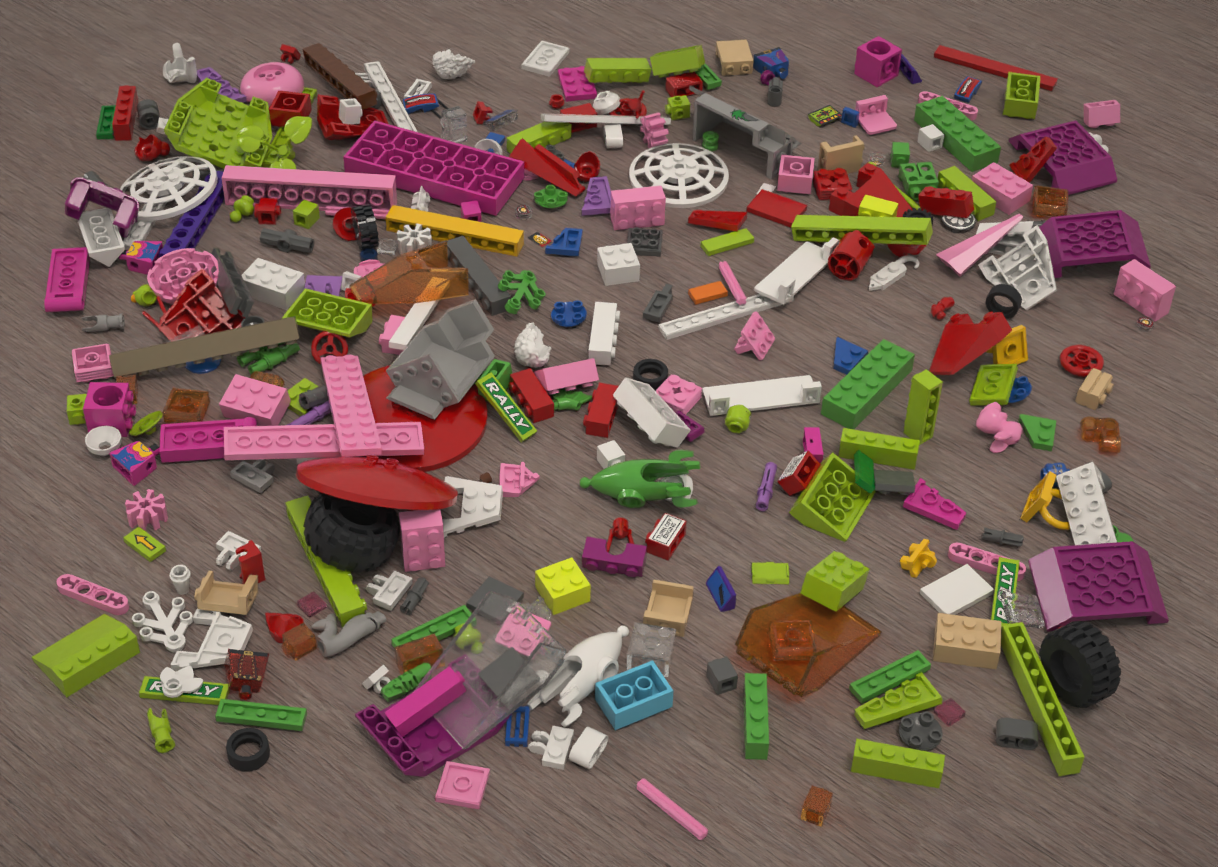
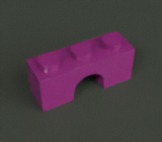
(629, 562)

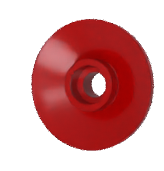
(340, 220)

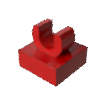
(289, 52)
(480, 112)

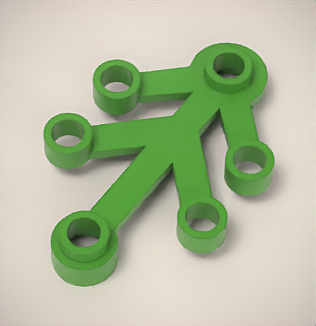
(526, 279)

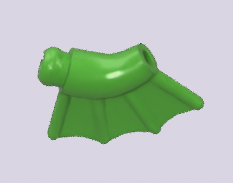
(570, 400)

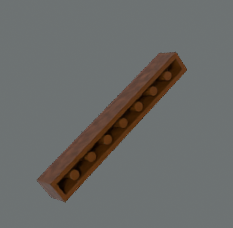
(339, 75)

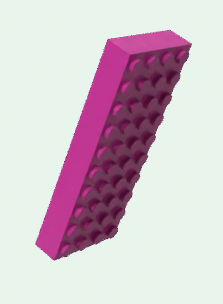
(438, 165)

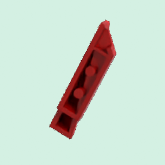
(548, 166)

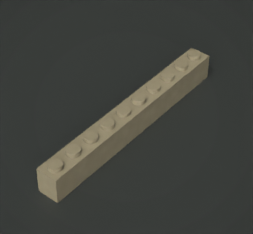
(205, 346)

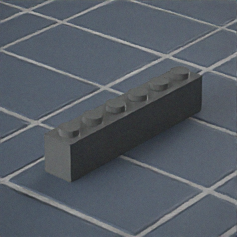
(480, 277)

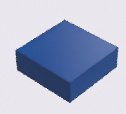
(850, 117)

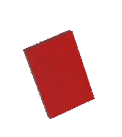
(776, 208)

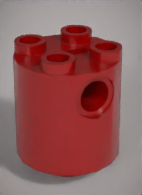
(850, 255)

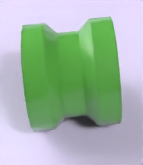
(710, 140)

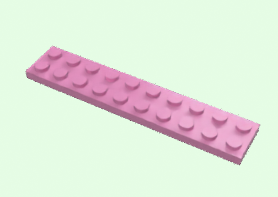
(350, 406)
(313, 441)

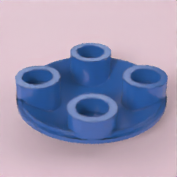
(568, 313)
(1020, 389)

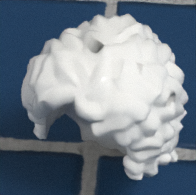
(449, 65)
(530, 347)

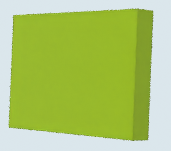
(993, 384)

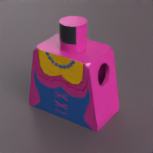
(142, 255)
(135, 461)

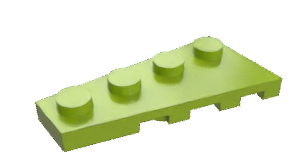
(905, 700)

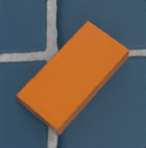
(707, 292)

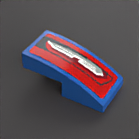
(967, 89)
(423, 101)

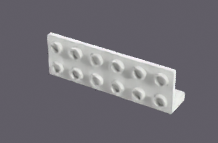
(796, 271)
(762, 394)
(1086, 505)

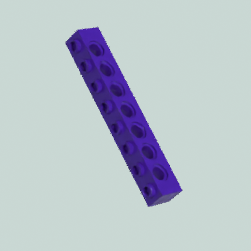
(195, 221)

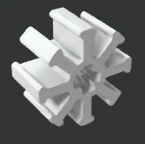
(413, 239)

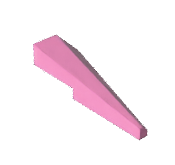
(968, 252)

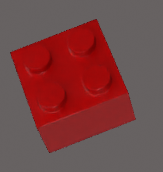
(289, 105)

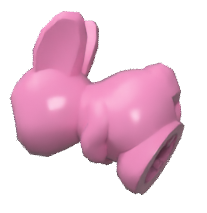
(994, 422)

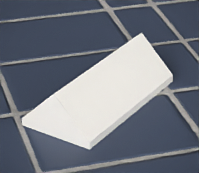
(101, 236)

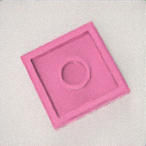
(462, 785)

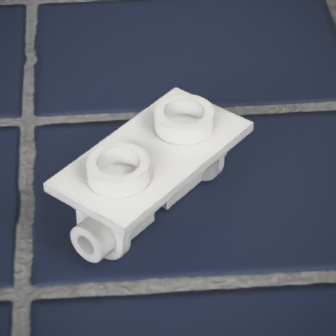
(420, 200)

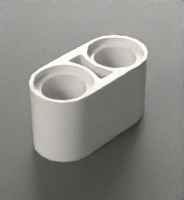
(613, 136)
(588, 747)

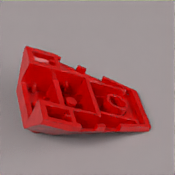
(334, 128)
(199, 305)

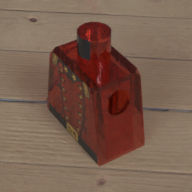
(245, 671)

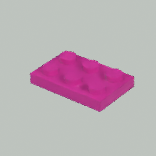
(576, 85)

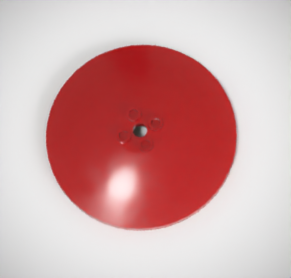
(446, 438)
(377, 482)

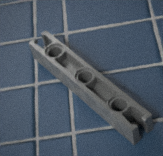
(232, 284)

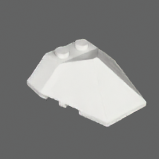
(1024, 268)

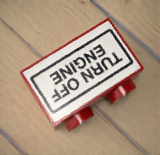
(798, 473)
(666, 536)

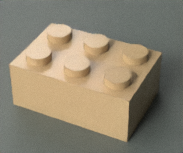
(967, 641)

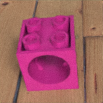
(877, 61)
(109, 406)

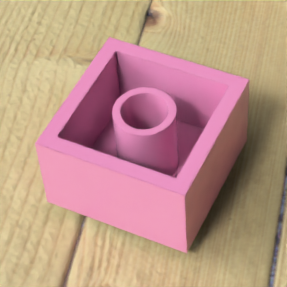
(795, 174)

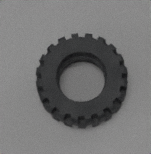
(1080, 664)

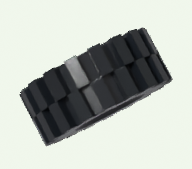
(364, 226)

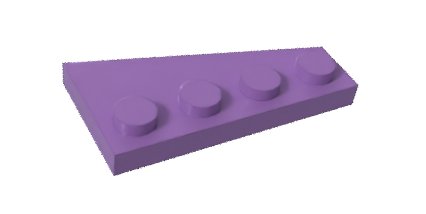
(226, 89)

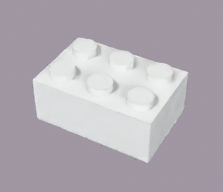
(273, 283)

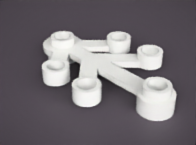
(172, 640)

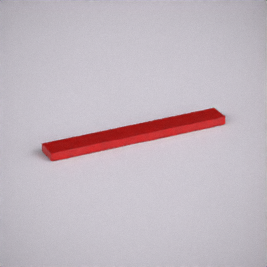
(989, 66)

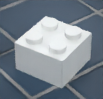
(618, 264)

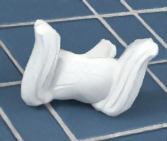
(181, 69)

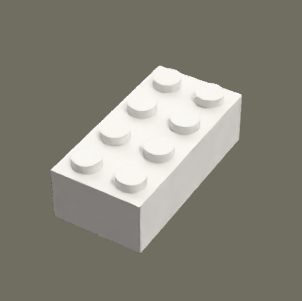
(651, 413)

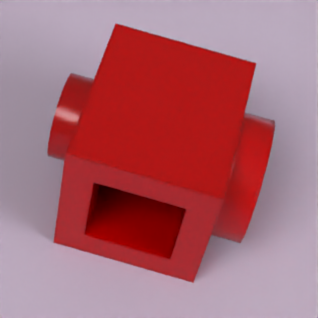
(267, 211)

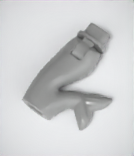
(356, 628)

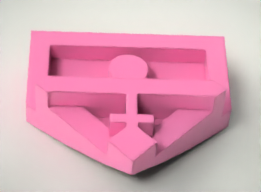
(516, 479)

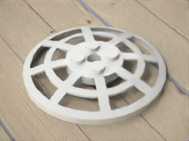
(681, 170)
(169, 181)

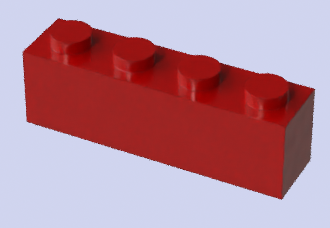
(125, 113)

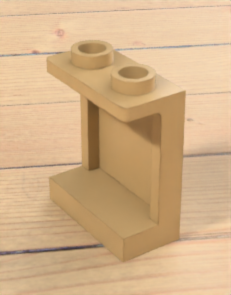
(734, 57)
(842, 156)
(226, 596)
(669, 606)

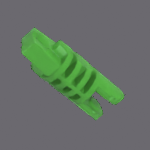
(405, 683)

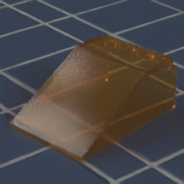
(837, 635)

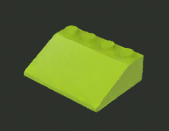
(331, 313)
(832, 500)
(87, 654)

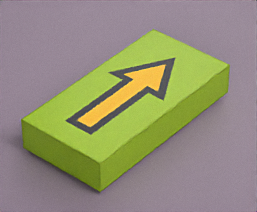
(144, 544)

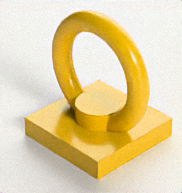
(1012, 348)
(1040, 498)

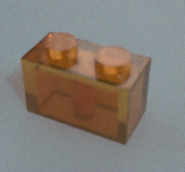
(418, 652)

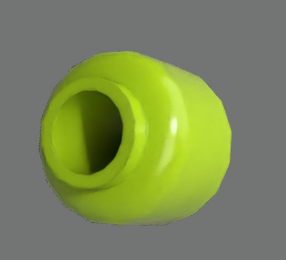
(738, 418)

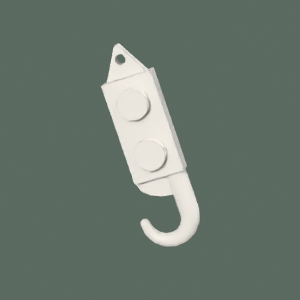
(891, 273)

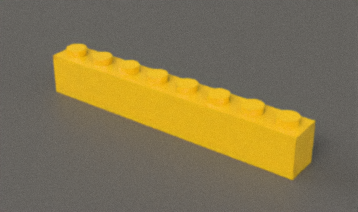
(444, 227)

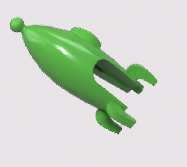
(635, 483)

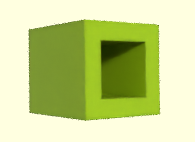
(306, 214)

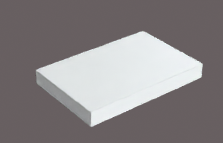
(545, 58)
(957, 591)

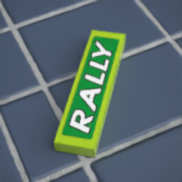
(506, 407)
(1005, 579)
(208, 693)

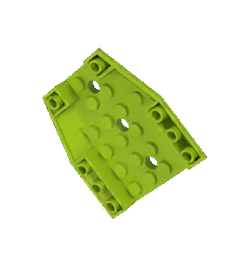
(203, 112)

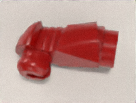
(942, 306)

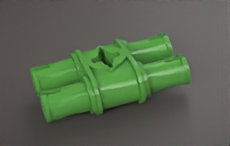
(266, 357)

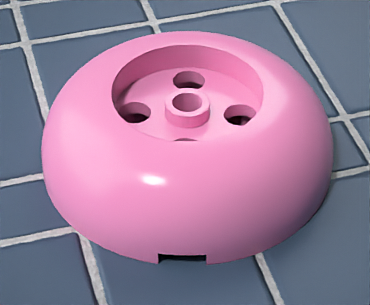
(268, 78)
(174, 270)

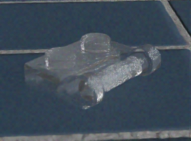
(1016, 612)

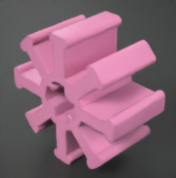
(654, 130)
(146, 510)

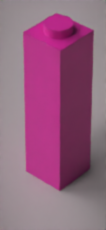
(426, 701)

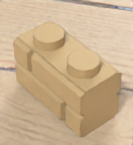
(1094, 389)

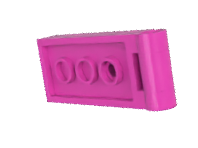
(67, 280)
(196, 439)

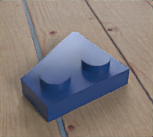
(566, 243)
(847, 355)

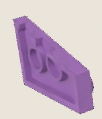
(598, 197)

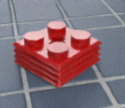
(829, 180)

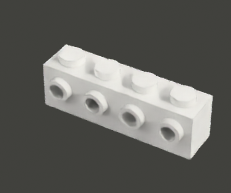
(603, 331)

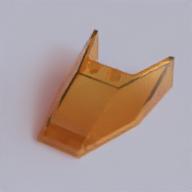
(413, 278)

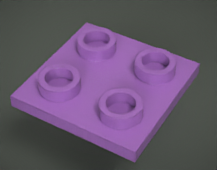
(324, 284)

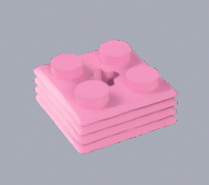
(92, 363)
(679, 393)

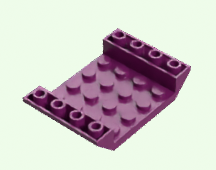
(1078, 160)
(1093, 239)
(1096, 584)
(421, 749)

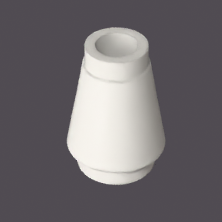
(180, 578)

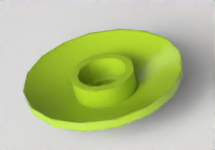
(146, 424)

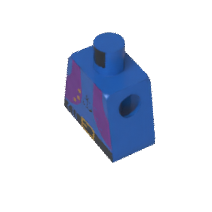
(772, 60)

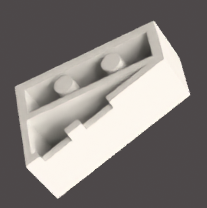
(1011, 240)

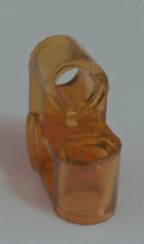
(1102, 431)

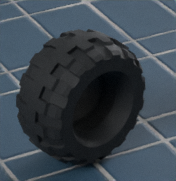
(351, 533)

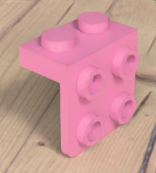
(874, 116)

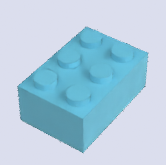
(633, 695)

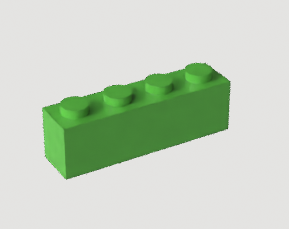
(756, 716)

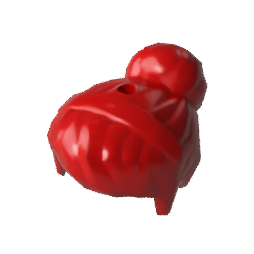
(151, 148)
(587, 166)

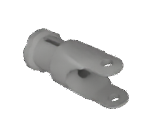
(105, 322)

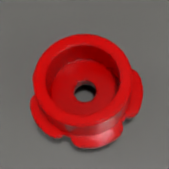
(556, 101)

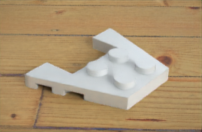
(479, 506)
(222, 635)

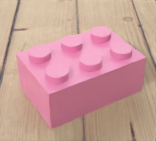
(1004, 187)
(637, 207)
(1144, 290)
(255, 399)
(422, 539)

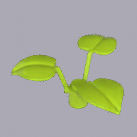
(296, 128)

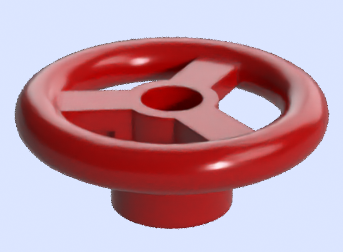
(316, 354)

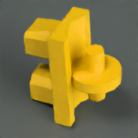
(919, 558)

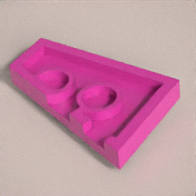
(933, 506)

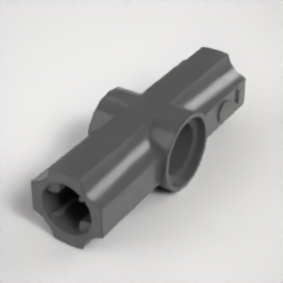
(287, 240)

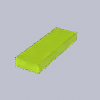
(727, 242)

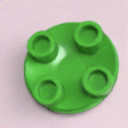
(550, 197)

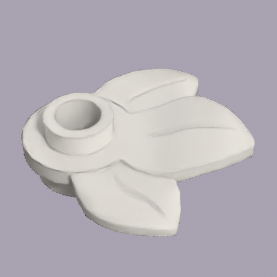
(179, 682)

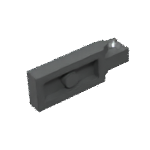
(659, 304)

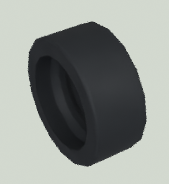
(1005, 291)
(653, 366)
(244, 736)

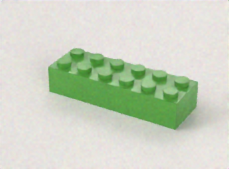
(961, 135)
(867, 384)

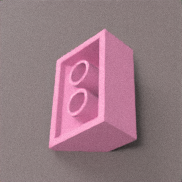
(568, 376)

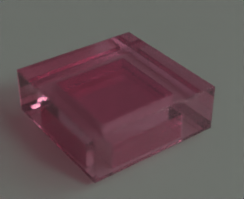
(311, 604)
(949, 712)

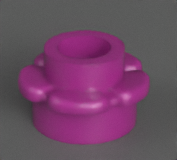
(766, 76)

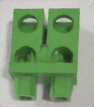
(917, 179)

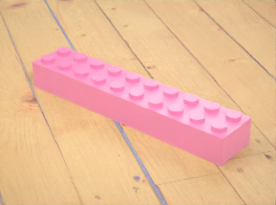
(319, 187)

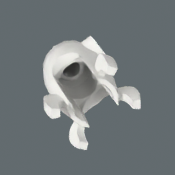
(583, 667)

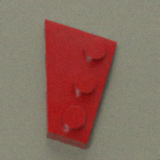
(1033, 161)
(718, 219)

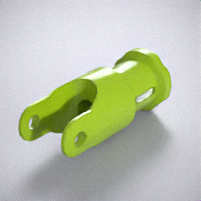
(161, 731)

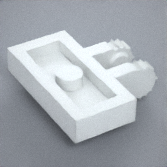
(228, 546)
(389, 590)
(557, 746)

